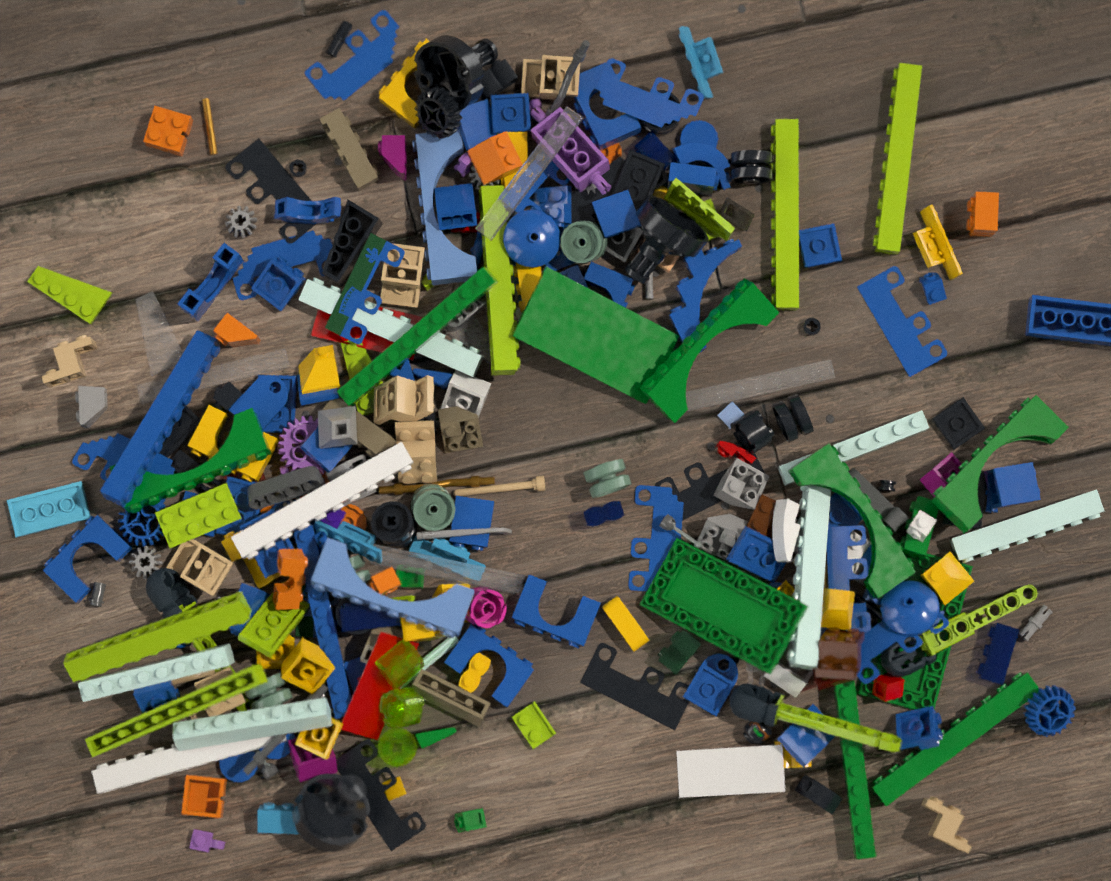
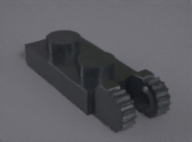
(184, 463)

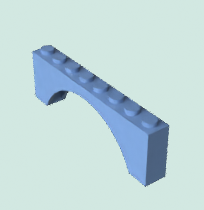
(446, 261)
(439, 613)

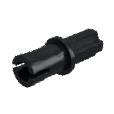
(339, 39)

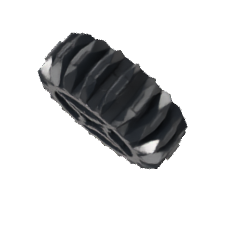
(438, 112)

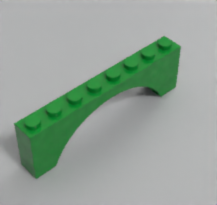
(668, 384)
(243, 446)
(960, 497)
(888, 562)

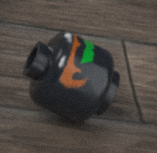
(757, 732)

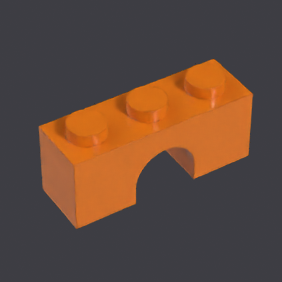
(384, 582)
(289, 593)

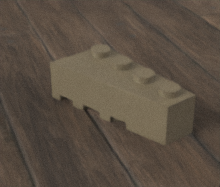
(349, 150)

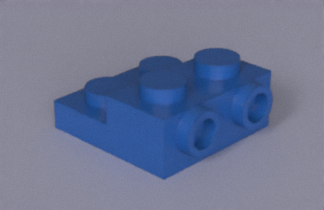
(555, 203)
(278, 282)
(155, 695)
(919, 728)

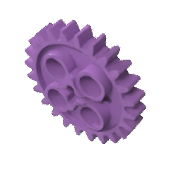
(304, 428)

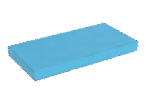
(48, 509)

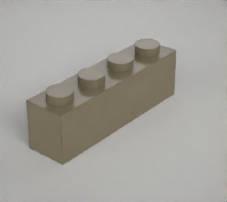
(367, 432)
(451, 698)

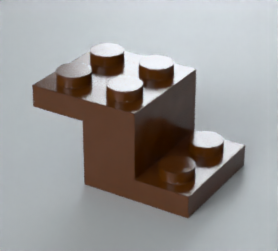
(839, 653)

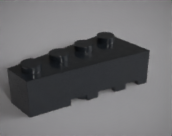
(349, 242)

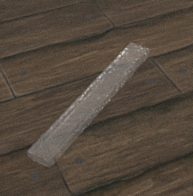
(529, 173)
(225, 372)
(759, 385)
(450, 570)

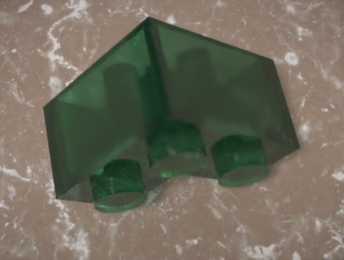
(679, 651)

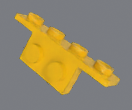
(935, 244)

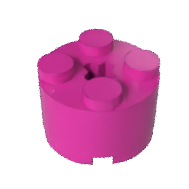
(492, 613)

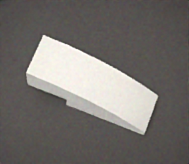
(785, 529)

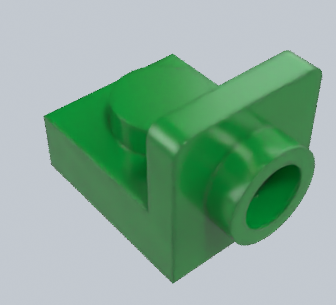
(470, 820)

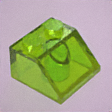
(400, 664)

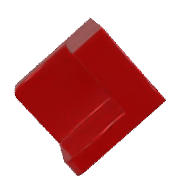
(888, 687)

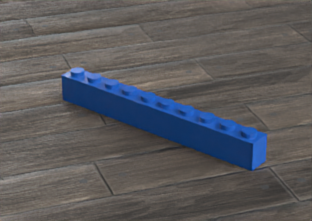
(160, 419)
(325, 624)

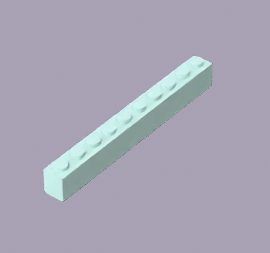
(392, 328)
(810, 575)

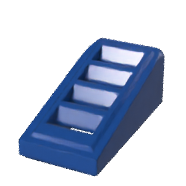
(440, 378)

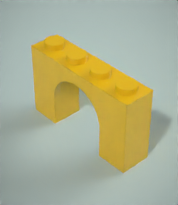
(394, 94)
(206, 437)

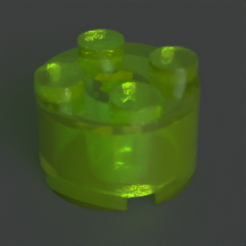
(401, 707)
(397, 758)

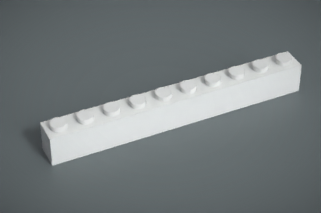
(322, 500)
(167, 762)

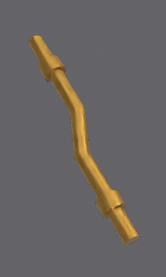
(474, 481)

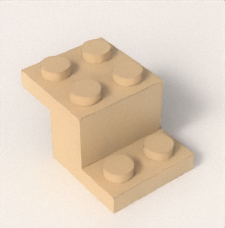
(545, 76)
(403, 283)
(69, 361)
(403, 399)
(420, 444)
(200, 566)
(220, 708)
(946, 824)

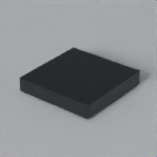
(958, 423)

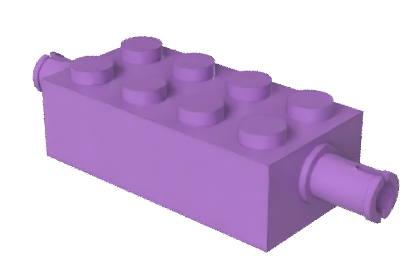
(577, 157)

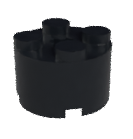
(752, 432)

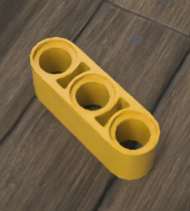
(625, 623)

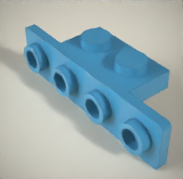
(703, 60)
(356, 539)
(442, 549)

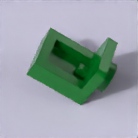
(410, 580)

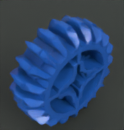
(135, 523)
(1052, 717)

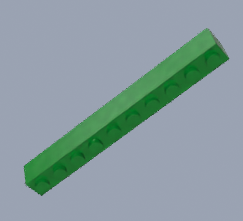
(417, 336)
(956, 738)
(855, 775)

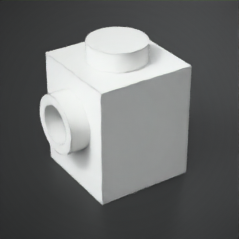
(921, 526)

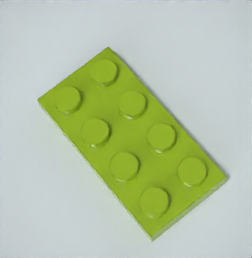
(198, 515)
(271, 627)

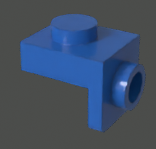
(933, 287)

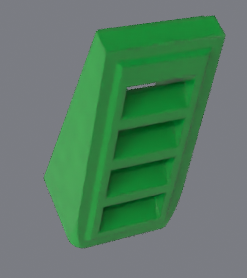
(428, 738)

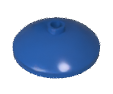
(520, 245)
(912, 618)

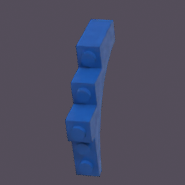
(690, 290)

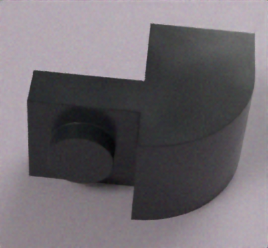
(818, 794)

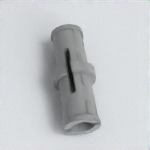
(1035, 623)

